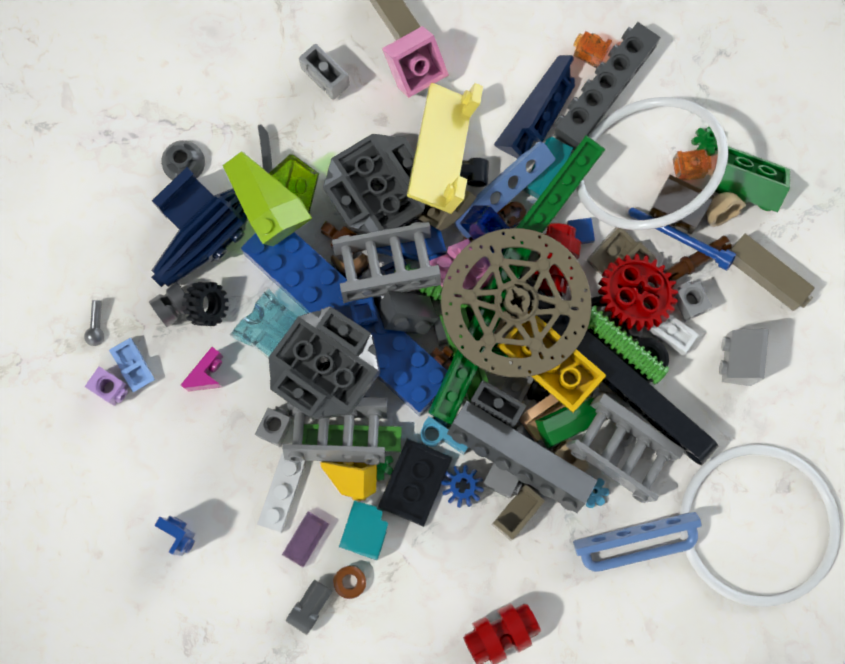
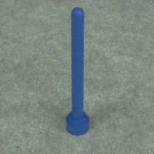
(722, 257)

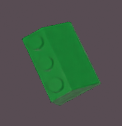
(755, 180)

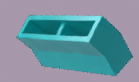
(561, 153)

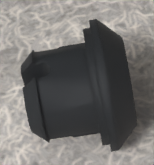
(536, 391)

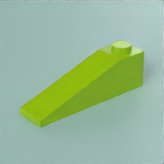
(266, 202)

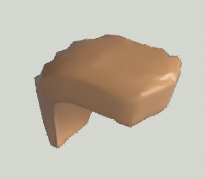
(360, 263)

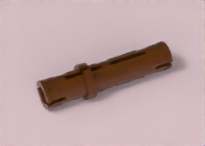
(688, 264)

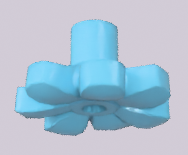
(597, 496)

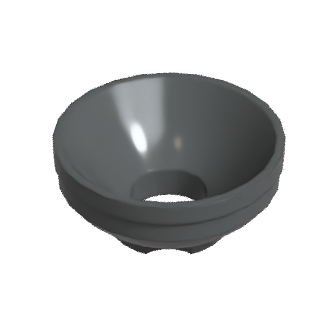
(195, 159)

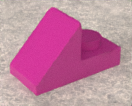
(199, 376)

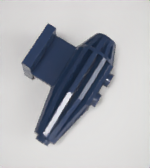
(204, 223)

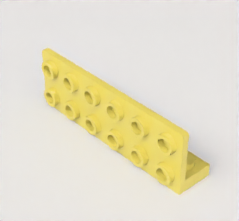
(441, 147)

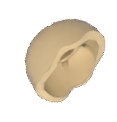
(723, 208)

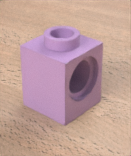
(100, 379)

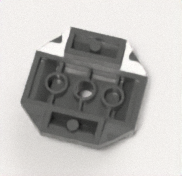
(367, 163)
(310, 343)

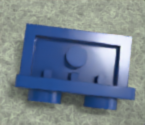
(176, 528)

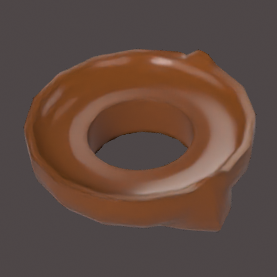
(349, 593)

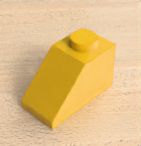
(352, 478)

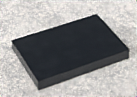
(415, 482)

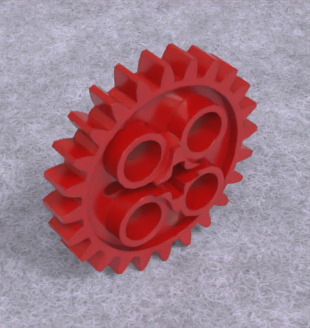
(637, 292)

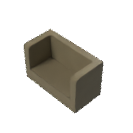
(518, 512)

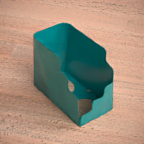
(364, 531)

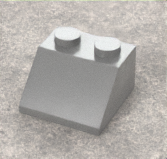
(744, 356)

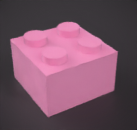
(415, 61)

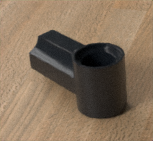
(475, 172)

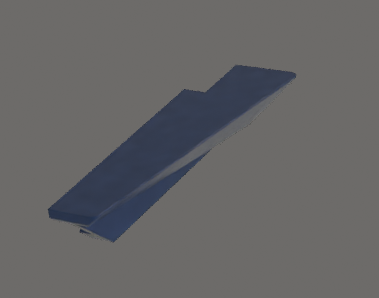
(539, 110)

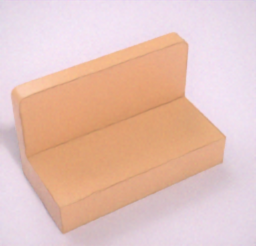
(539, 410)

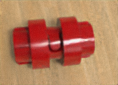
(565, 235)
(492, 639)

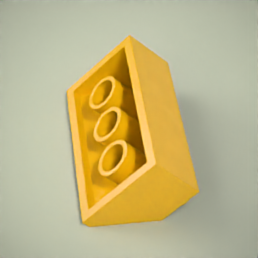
(569, 381)

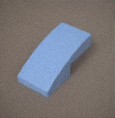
(132, 364)

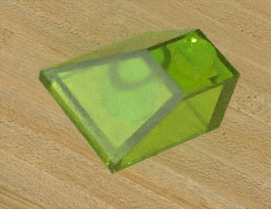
(297, 178)

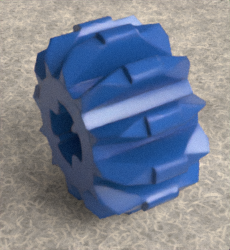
(468, 492)

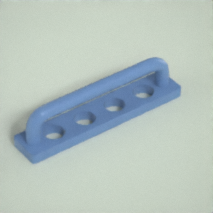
(543, 159)
(638, 533)

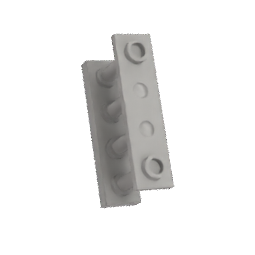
(399, 281)
(645, 436)
(372, 455)

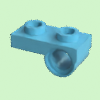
(440, 426)

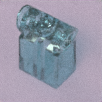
(265, 324)

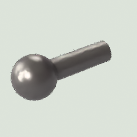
(94, 335)

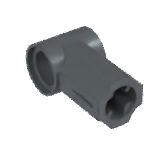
(306, 612)

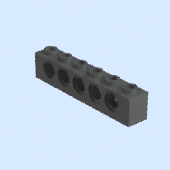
(644, 43)

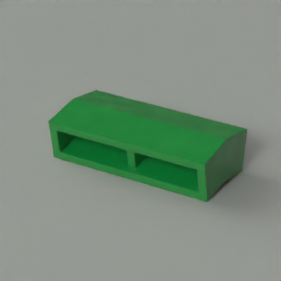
(564, 424)

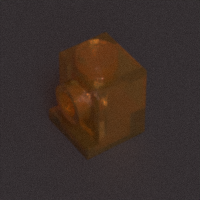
(591, 48)
(686, 170)

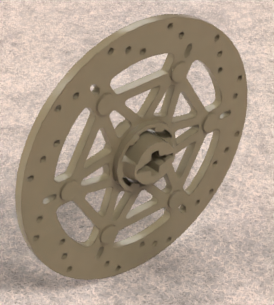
(562, 307)

